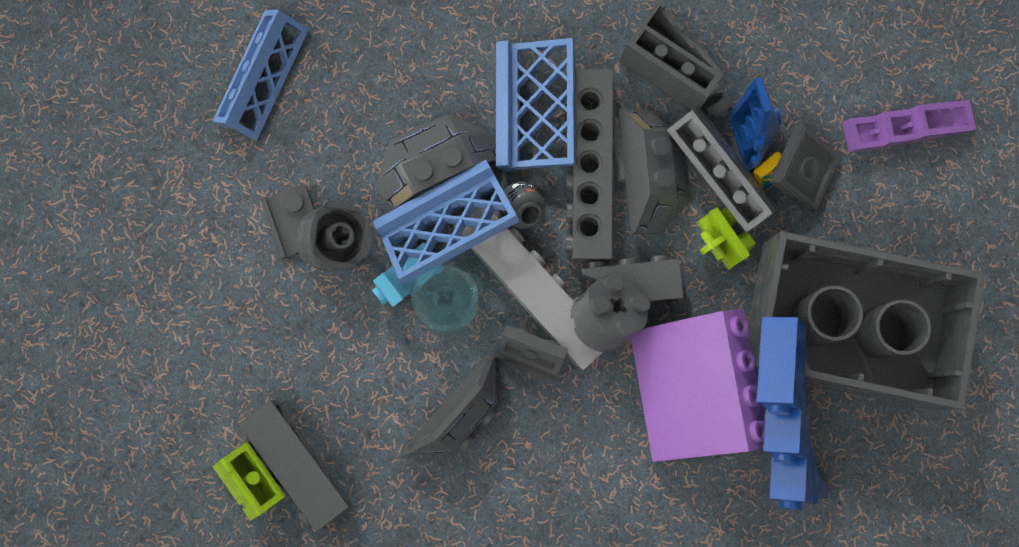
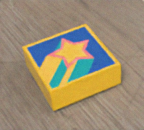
(764, 171)

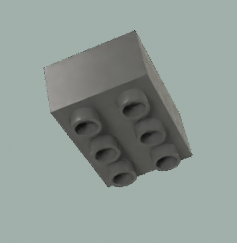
(872, 319)

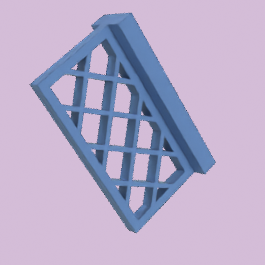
(509, 111)
(437, 207)

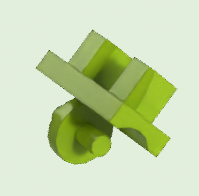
(722, 239)

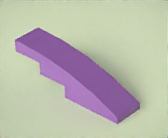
(909, 125)

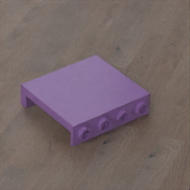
(699, 387)

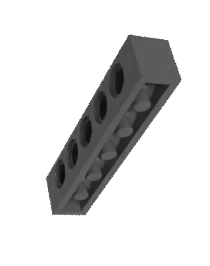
(598, 86)

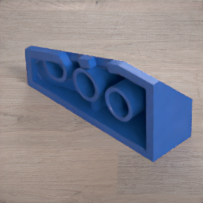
(754, 123)

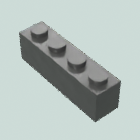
(722, 169)
(294, 465)

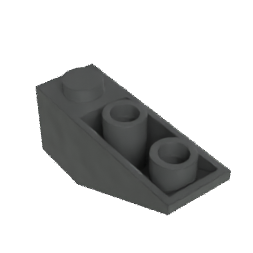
(656, 279)

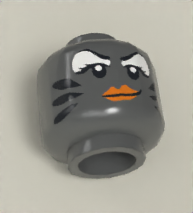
(526, 203)

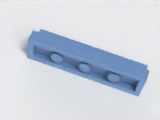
(251, 68)

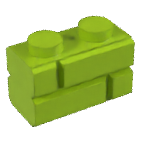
(248, 481)

